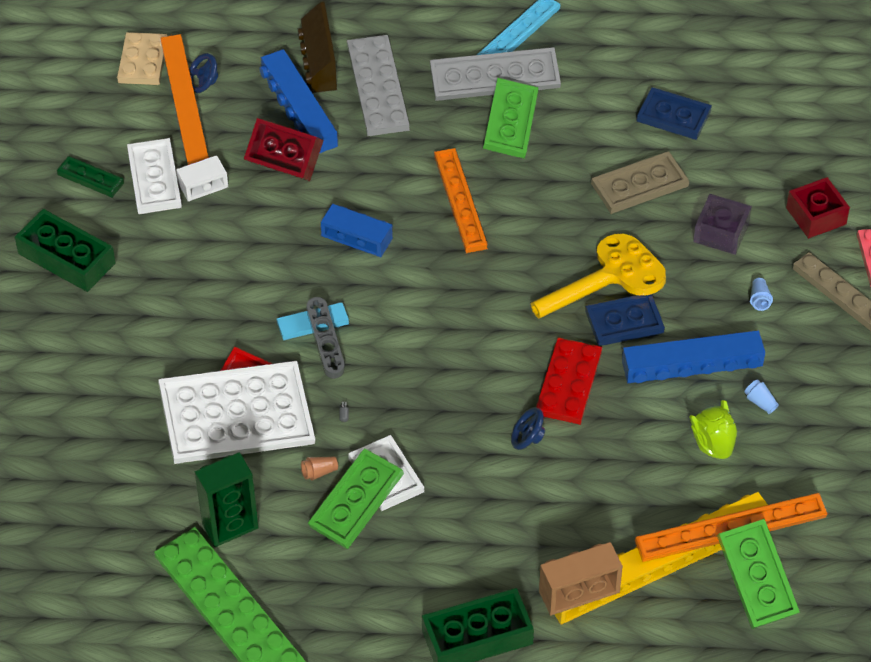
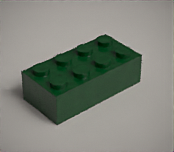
(65, 250)
(227, 499)
(478, 628)

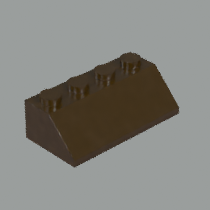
(318, 50)

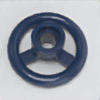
(206, 75)
(531, 430)

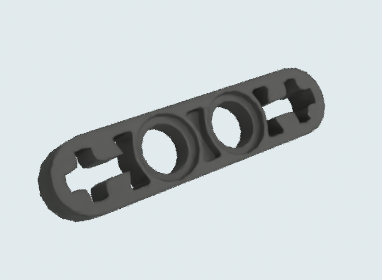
(325, 337)

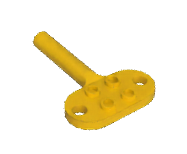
(625, 264)

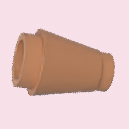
(318, 466)

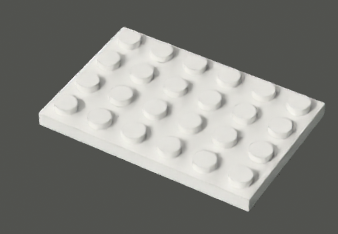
(236, 412)

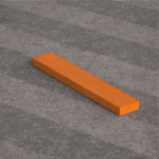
(460, 200)

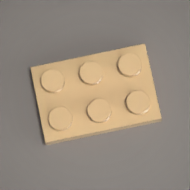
(141, 59)

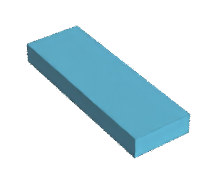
(299, 324)

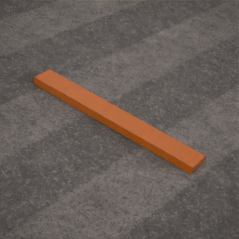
(184, 99)
(705, 532)

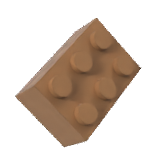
(580, 578)

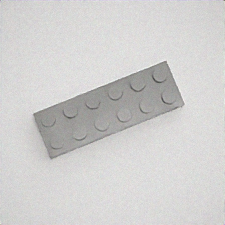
(478, 74)
(378, 85)

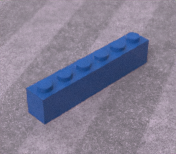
(297, 98)
(693, 357)

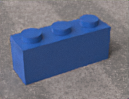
(356, 230)

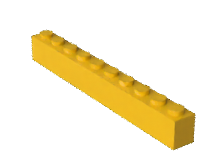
(638, 573)

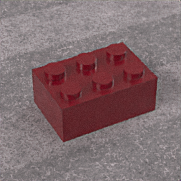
(283, 149)

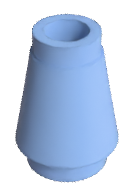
(760, 295)
(760, 395)

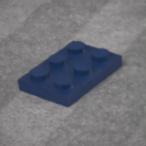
(674, 113)
(624, 319)

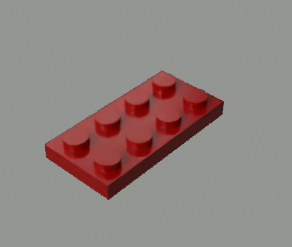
(569, 380)

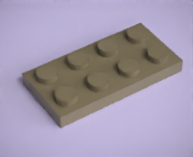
(639, 182)

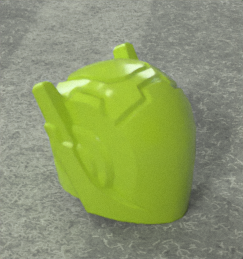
(715, 431)

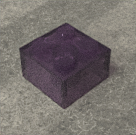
(722, 224)

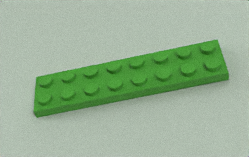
(224, 601)

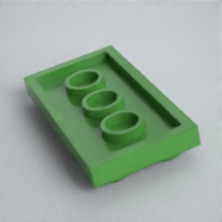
(510, 118)
(356, 498)
(758, 573)

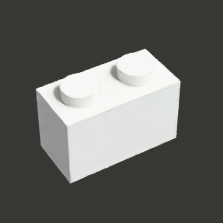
(202, 178)

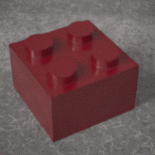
(817, 207)

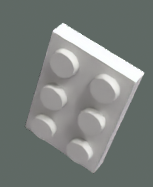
(408, 485)

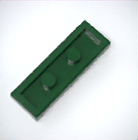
(90, 176)

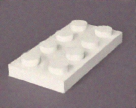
(154, 176)

